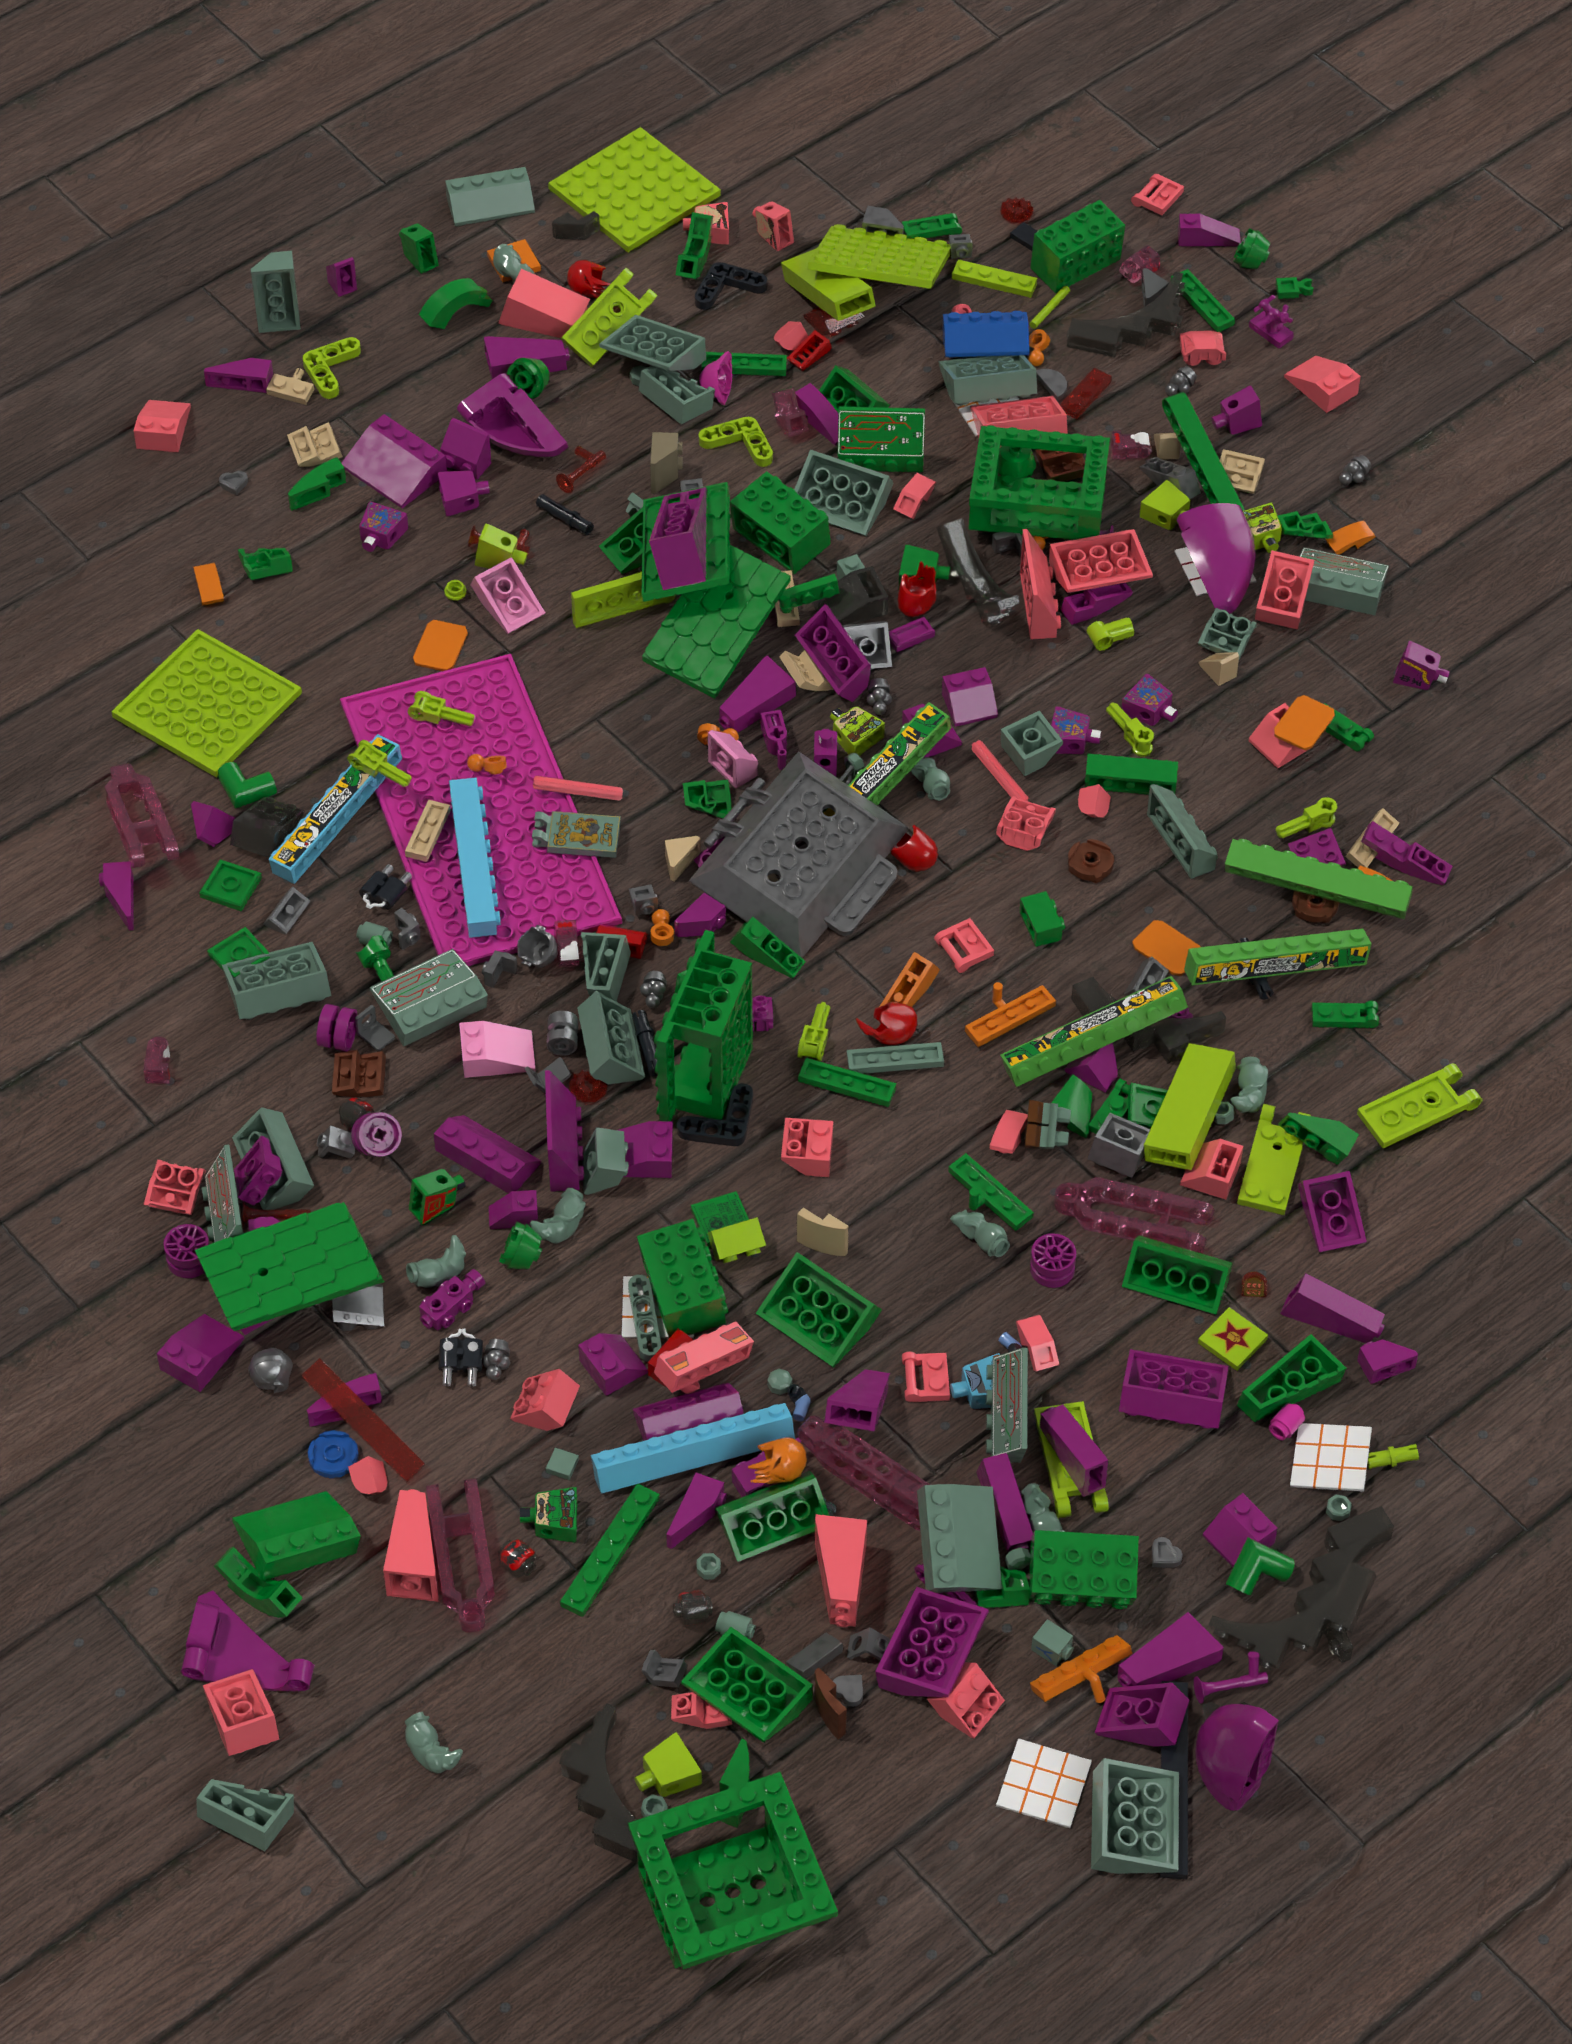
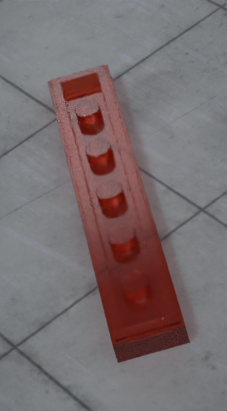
(363, 1420)

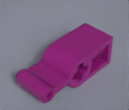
(775, 735)

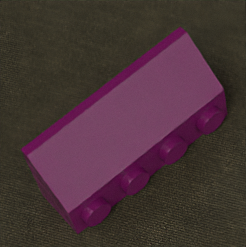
(835, 654)
(484, 1153)
(688, 1411)

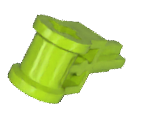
(434, 708)
(1134, 731)
(375, 761)
(1313, 818)
(815, 1036)

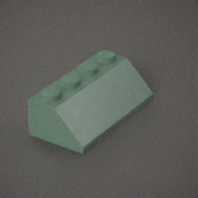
(489, 196)
(276, 293)
(1180, 832)
(610, 1040)
(295, 1178)

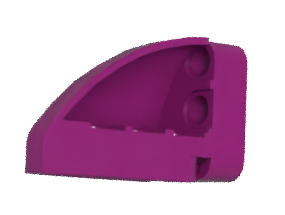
(511, 419)
(1221, 551)
(1234, 1746)

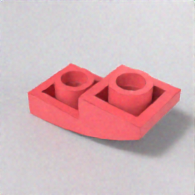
(1008, 1132)

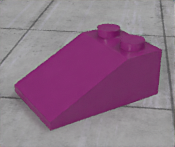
(649, 1149)
(1332, 1211)
(198, 1351)
(1143, 1714)

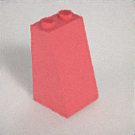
(542, 306)
(409, 1556)
(841, 1557)

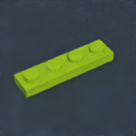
(994, 278)

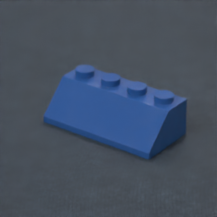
(985, 334)

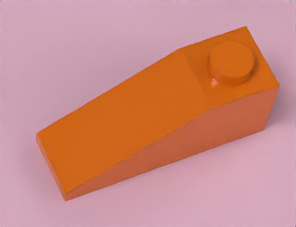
(912, 981)

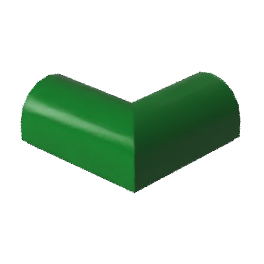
(242, 790)
(1258, 1559)

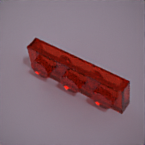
(1085, 393)

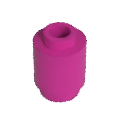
(1287, 1421)

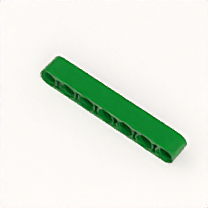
(1199, 450)

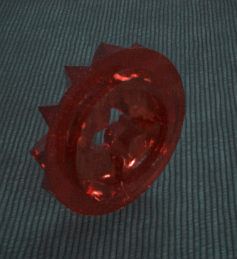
(1021, 214)
(582, 1092)

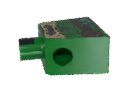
(553, 1514)

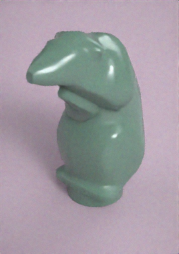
(508, 262)
(935, 781)
(1253, 1084)
(565, 1219)
(988, 1236)
(434, 1272)
(1037, 1507)
(424, 1745)

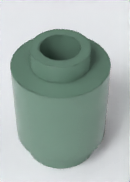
(370, 929)
(739, 1622)

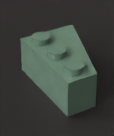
(675, 394)
(605, 962)
(245, 1812)

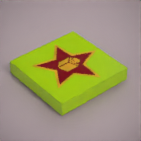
(1232, 1339)

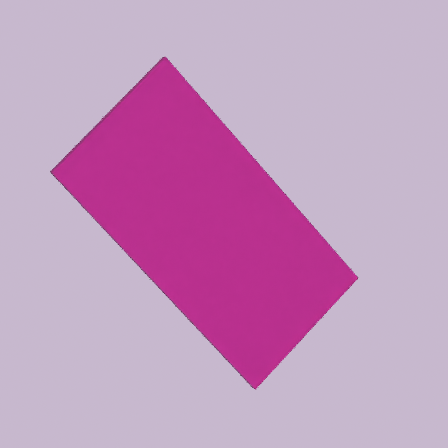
(529, 882)

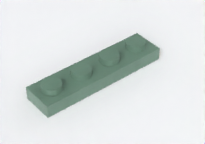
(895, 1058)

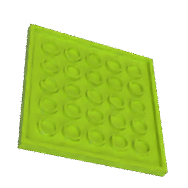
(634, 189)
(880, 256)
(206, 702)

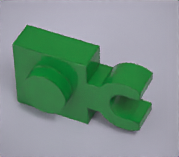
(1292, 288)

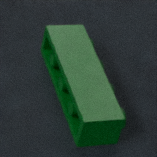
(1129, 773)

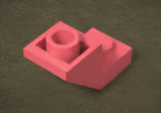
(913, 494)
(1039, 1342)
(694, 1711)

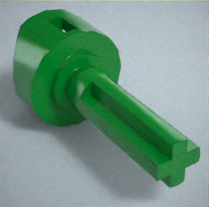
(375, 956)

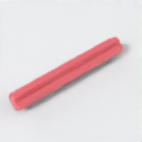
(998, 771)
(577, 788)

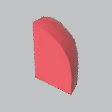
(790, 335)
(1094, 801)
(369, 1476)

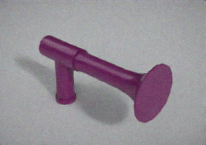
(1203, 1689)

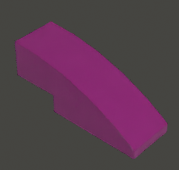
(819, 412)
(1094, 602)
(364, 1387)

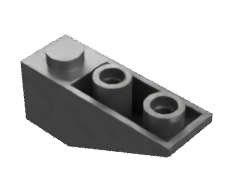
(1180, 476)

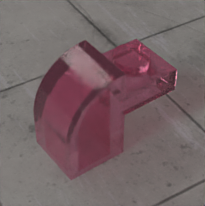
(788, 414)

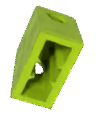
(1164, 505)
(496, 547)
(669, 1768)

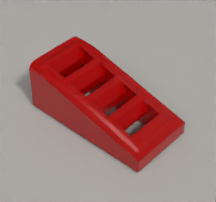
(814, 338)

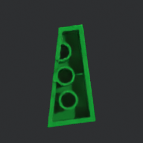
(1293, 1378)

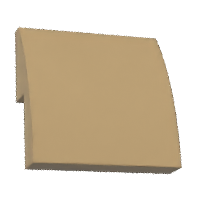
(314, 446)
(1242, 470)
(805, 672)
(823, 1235)

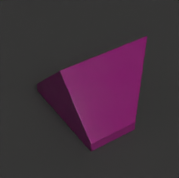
(211, 823)
(1096, 1068)

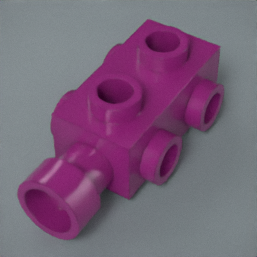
(449, 1300)

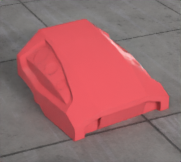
(1202, 346)
(1024, 824)
(174, 1187)

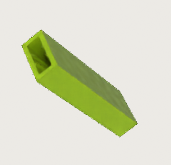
(834, 293)
(1189, 1106)

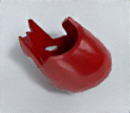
(586, 278)
(915, 594)
(916, 851)
(896, 1026)

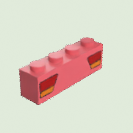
(703, 1356)

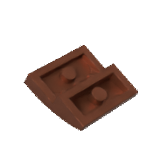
(1061, 465)
(358, 1074)
(829, 1707)

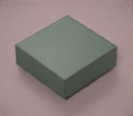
(562, 1463)

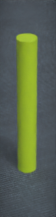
(1049, 307)

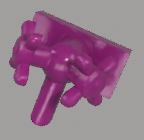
(1270, 323)

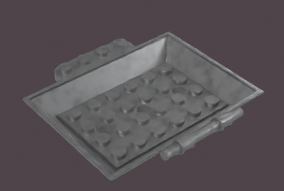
(819, 886)

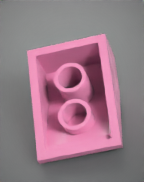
(507, 596)
(495, 1049)

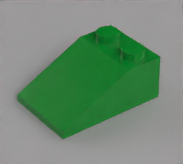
(626, 544)

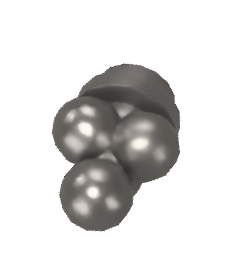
(1181, 381)
(1355, 470)
(879, 695)
(653, 988)
(496, 1358)

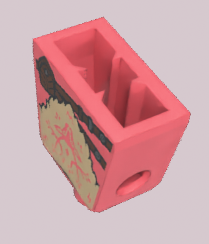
(720, 223)
(774, 224)

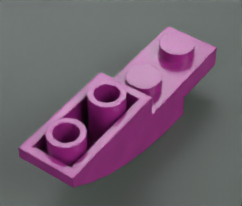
(1407, 858)

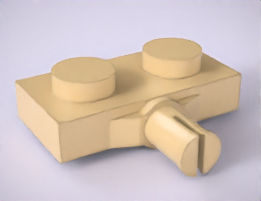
(291, 387)

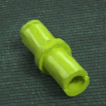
(1393, 1456)

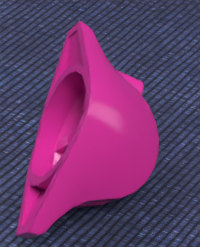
(718, 376)

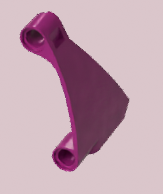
(225, 1646)

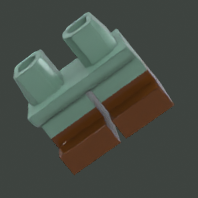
(1046, 1136)

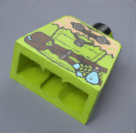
(1264, 526)
(857, 729)

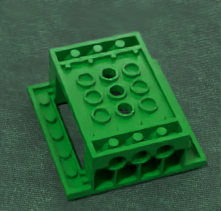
(1033, 504)
(715, 1032)
(776, 1854)

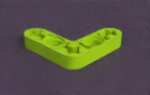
(350, 349)
(740, 432)

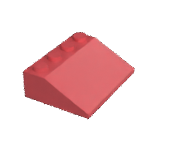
(1026, 414)
(1099, 561)
(1038, 590)

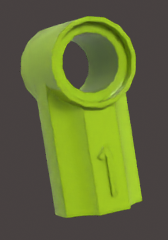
(1104, 635)

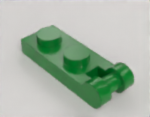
(932, 226)
(808, 593)
(1345, 730)
(1345, 1015)
(1113, 1104)

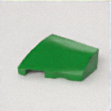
(1306, 525)
(266, 562)
(708, 797)
(1077, 1098)
(1014, 1591)

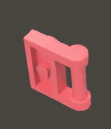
(1162, 198)
(971, 942)
(934, 1377)

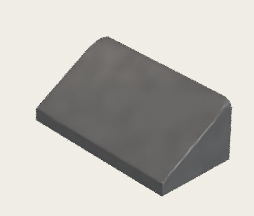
(287, 911)
(1148, 973)
(815, 1655)

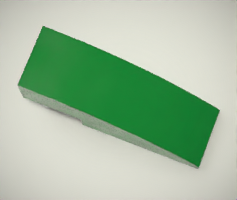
(317, 484)
(735, 1775)

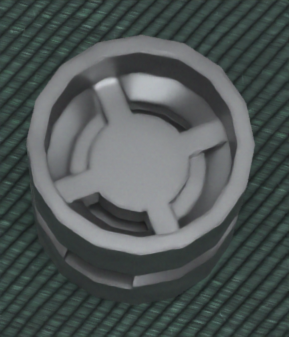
(562, 1033)

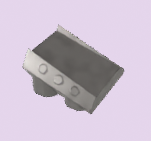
(360, 1307)

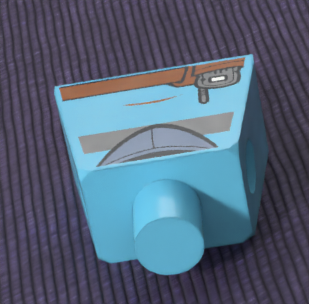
(974, 1383)

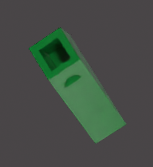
(766, 948)
(1324, 1135)

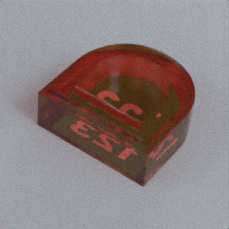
(1254, 1285)

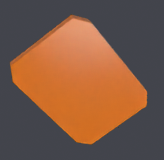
(440, 645)
(1304, 722)
(1165, 946)

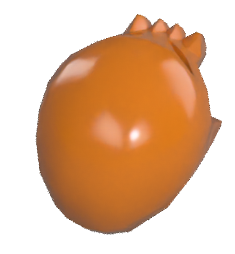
(783, 1461)

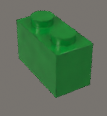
(1041, 918)

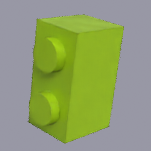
(737, 1239)

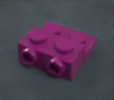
(257, 1172)

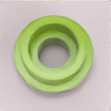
(455, 590)

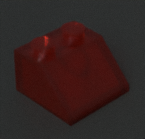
(826, 324)

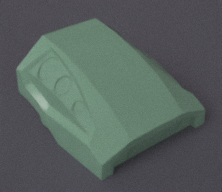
(1226, 633)

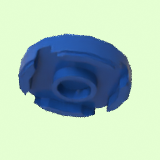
(332, 1454)

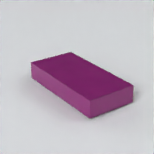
(911, 634)

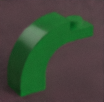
(695, 254)
(450, 298)
(267, 1596)

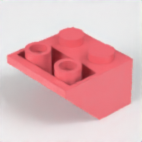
(1273, 748)
(808, 1146)
(1214, 1168)
(545, 1400)
(970, 1701)

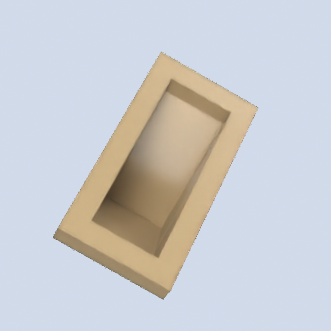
(1167, 446)
(1221, 666)
(680, 854)

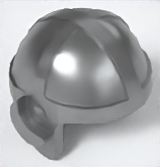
(537, 947)
(270, 1369)

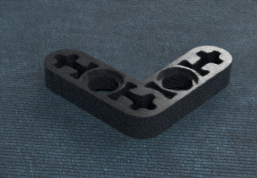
(719, 275)
(730, 1125)

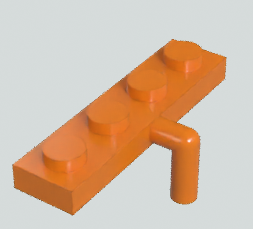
(1009, 1015)
(1082, 1668)

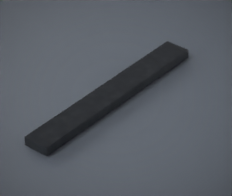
(1176, 1759)

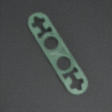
(646, 1317)

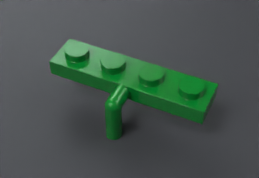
(987, 1190)

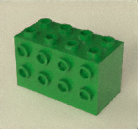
(1077, 246)
(780, 522)
(683, 1278)
(1083, 1569)

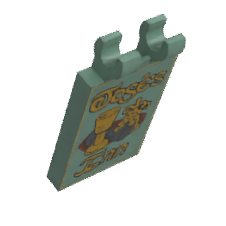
(577, 833)

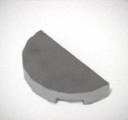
(1053, 382)

